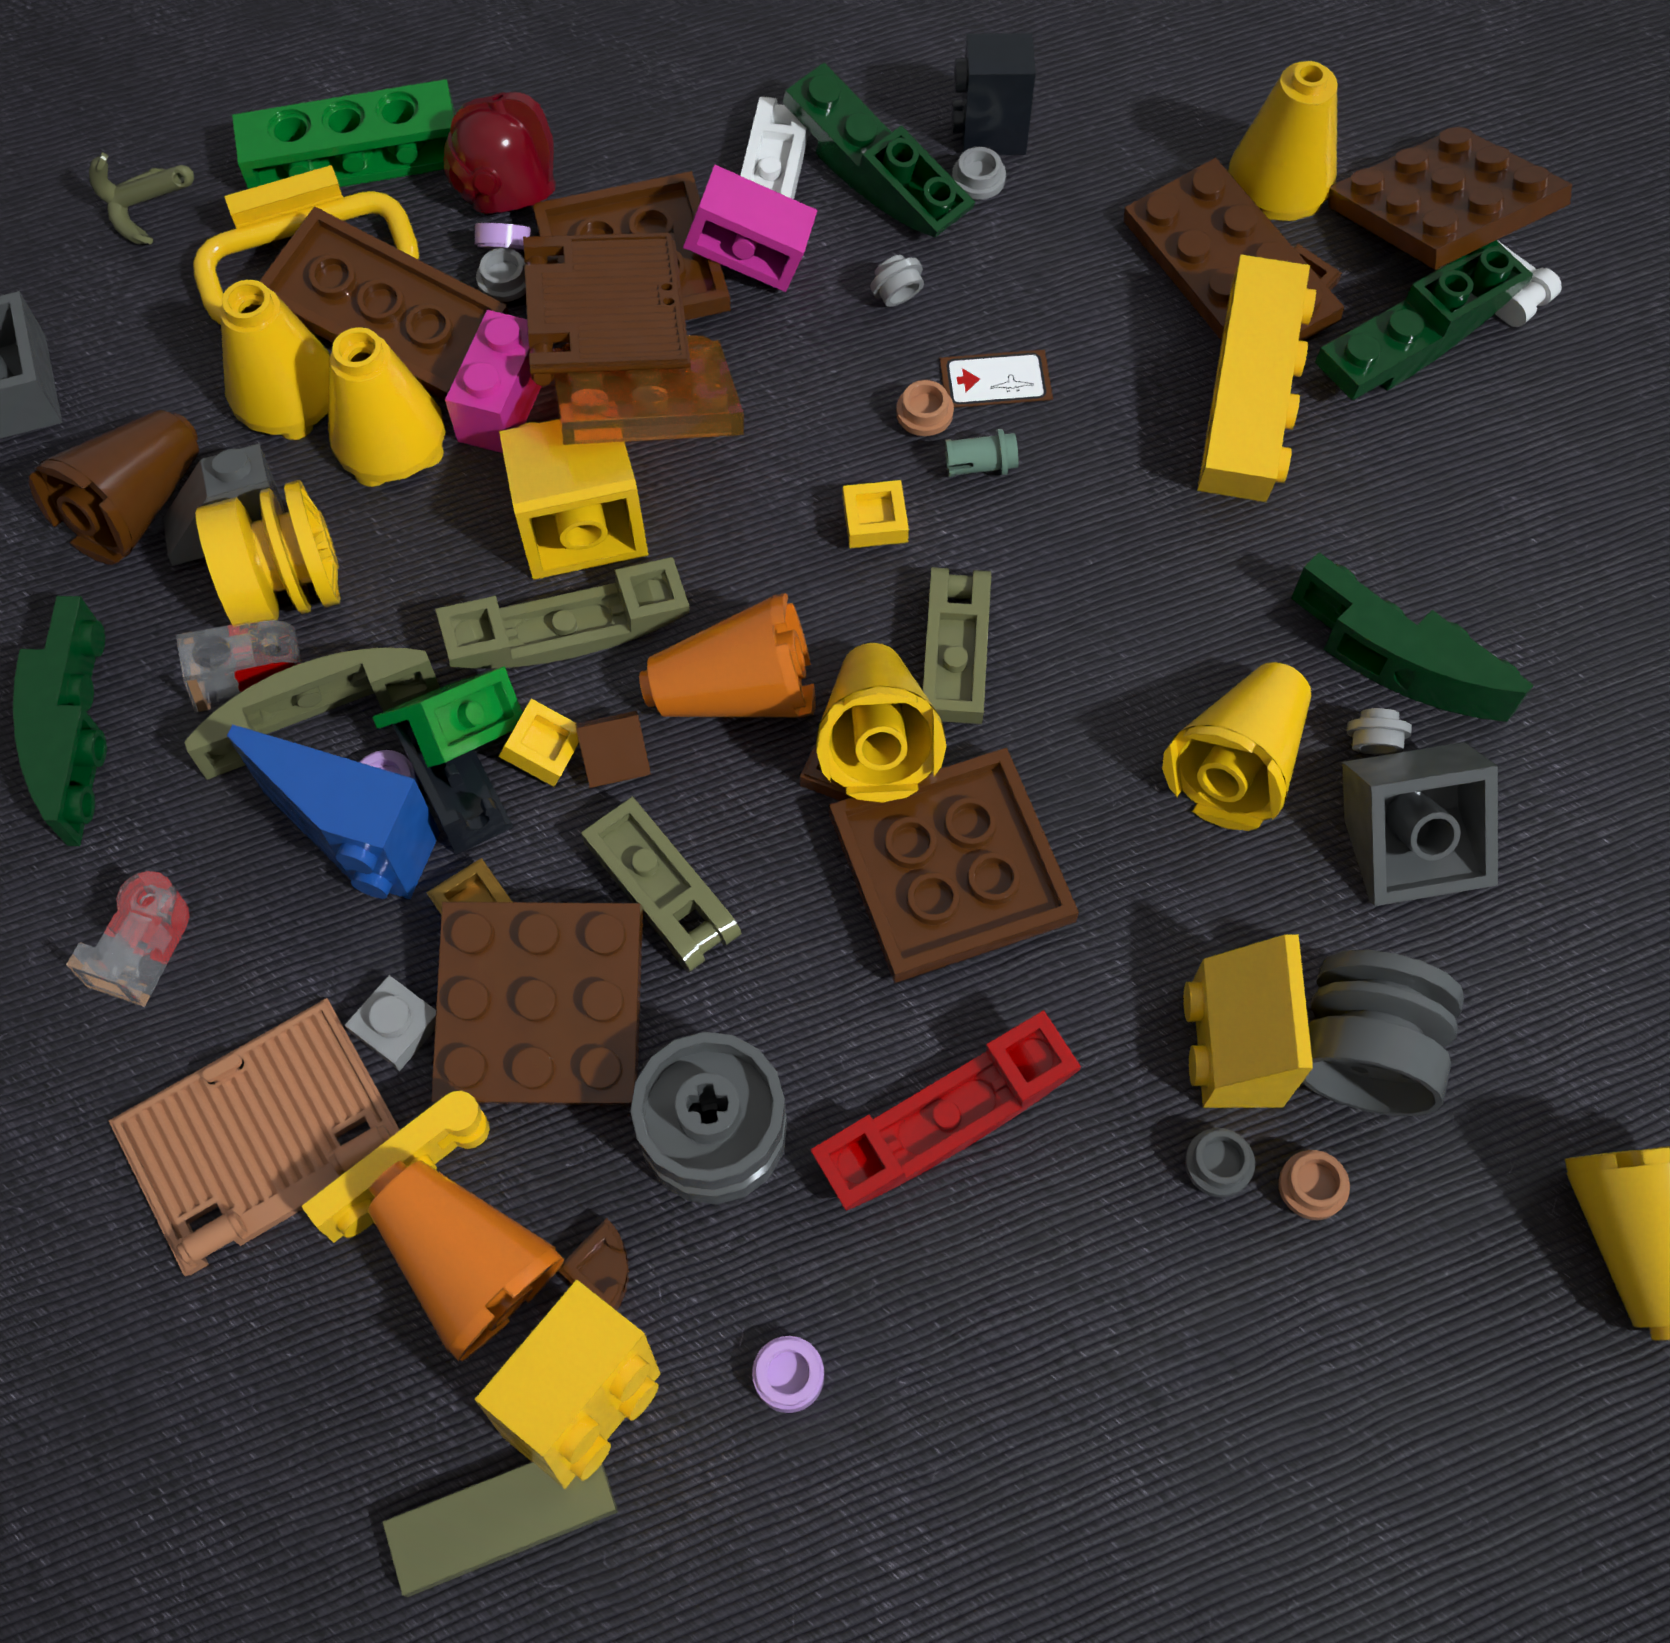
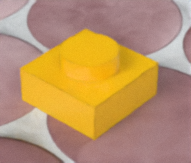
(875, 514)
(541, 743)

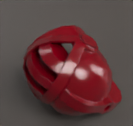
(500, 153)

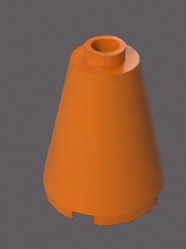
(735, 668)
(458, 1254)

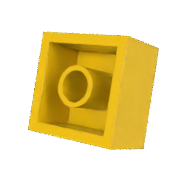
(572, 1386)

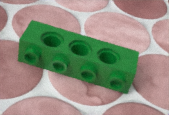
(358, 134)

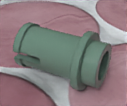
(982, 454)

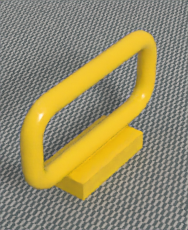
(277, 212)

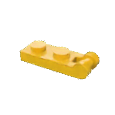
(449, 1123)

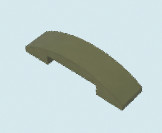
(566, 624)
(306, 691)

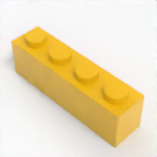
(1255, 379)

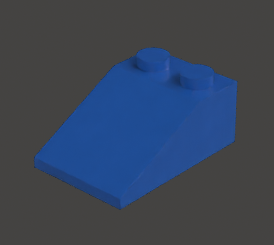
(355, 813)

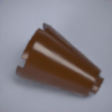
(115, 482)

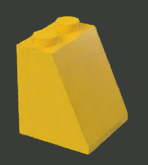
(572, 501)

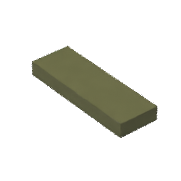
(491, 1524)

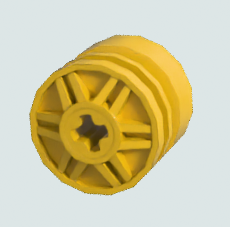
(268, 555)

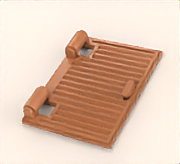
(256, 1136)

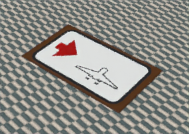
(997, 378)

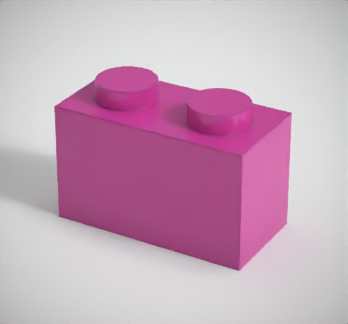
(750, 228)
(493, 383)

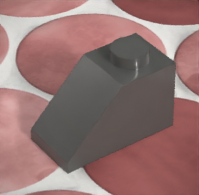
(215, 479)

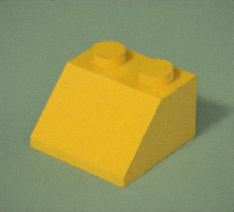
(1249, 1025)

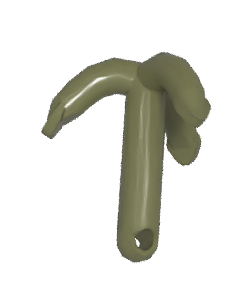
(134, 191)

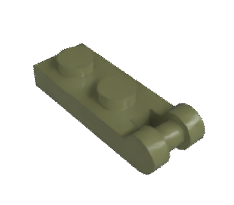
(957, 645)
(661, 881)

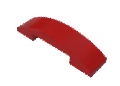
(948, 1114)

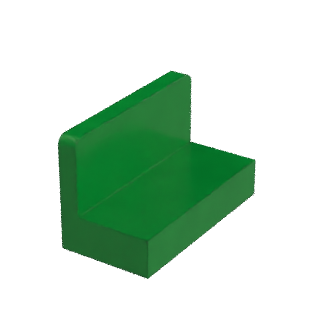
(459, 715)

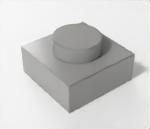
(393, 1022)

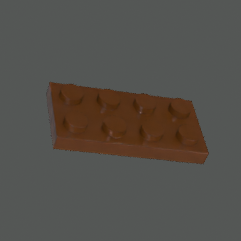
(1197, 236)
(349, 280)

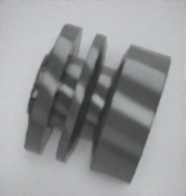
(1383, 1032)

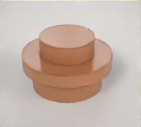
(925, 408)
(1314, 1185)

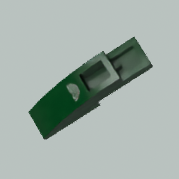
(875, 162)
(1426, 324)
(1421, 661)
(52, 730)

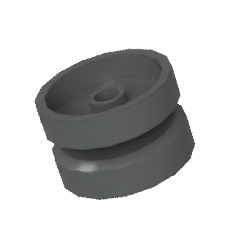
(700, 1079)

